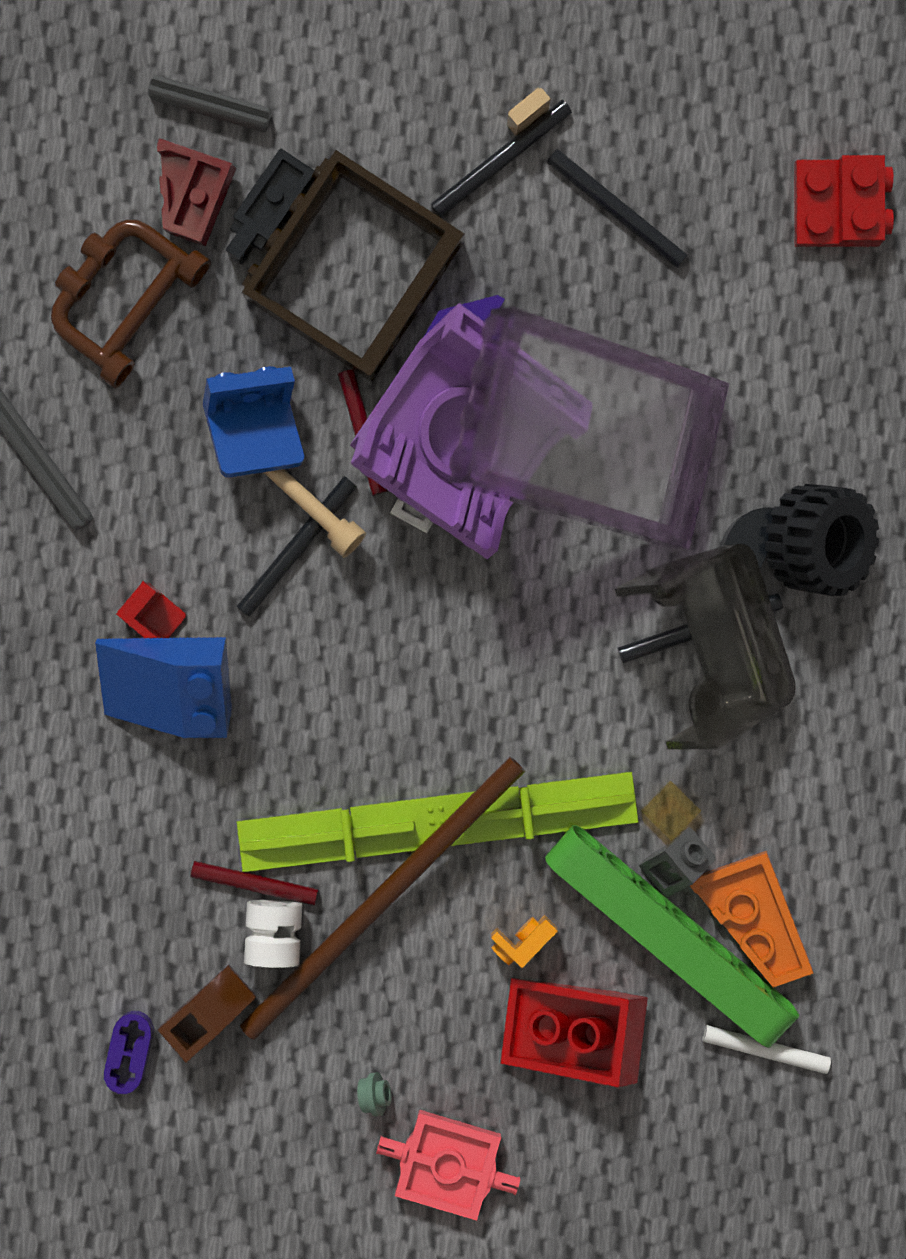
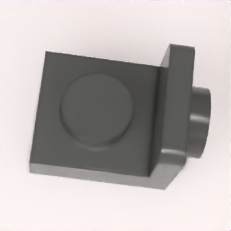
(678, 863)

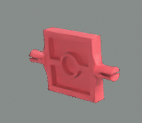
(448, 1165)

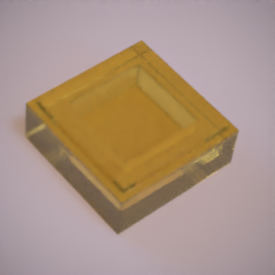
(670, 810)

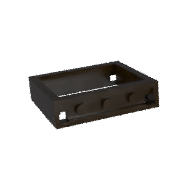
(302, 214)

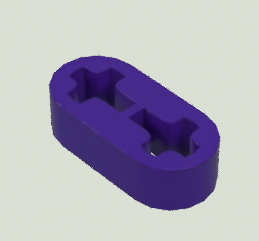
(118, 1051)

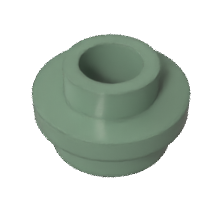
(374, 1094)

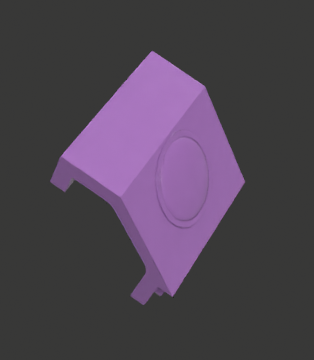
(417, 428)

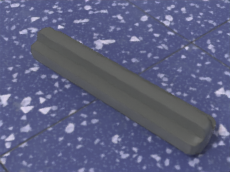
(209, 103)

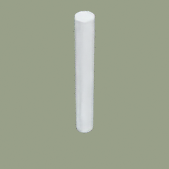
(776, 1052)

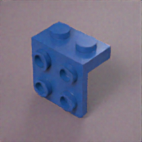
(253, 421)

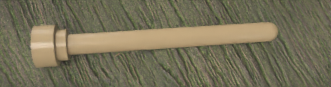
(344, 535)

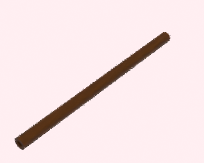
(382, 898)

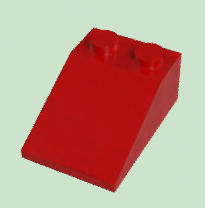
(574, 1032)

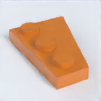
(756, 914)

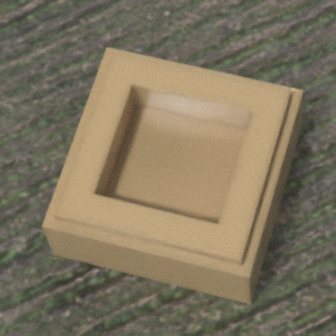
(528, 111)

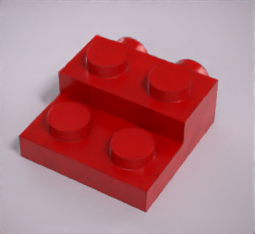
(842, 202)

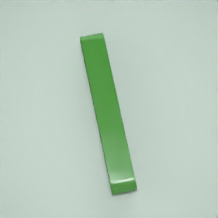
(671, 936)

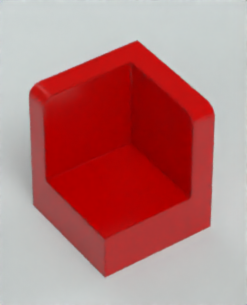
(151, 612)

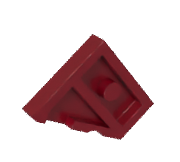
(192, 190)

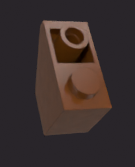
(207, 1013)

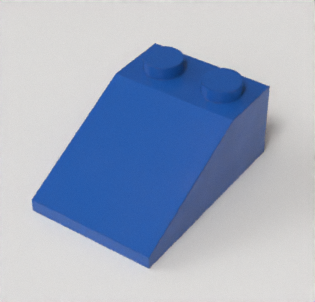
(167, 684)

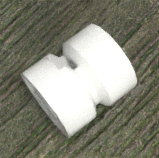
(273, 933)

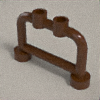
(99, 252)

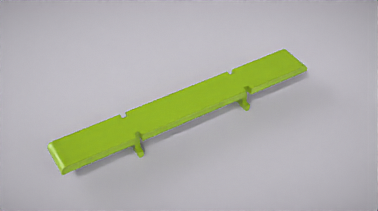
(408, 823)

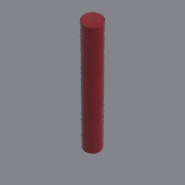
(357, 413)
(254, 883)

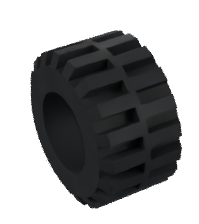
(822, 539)

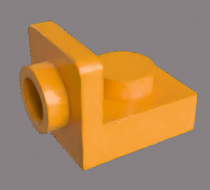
(532, 937)

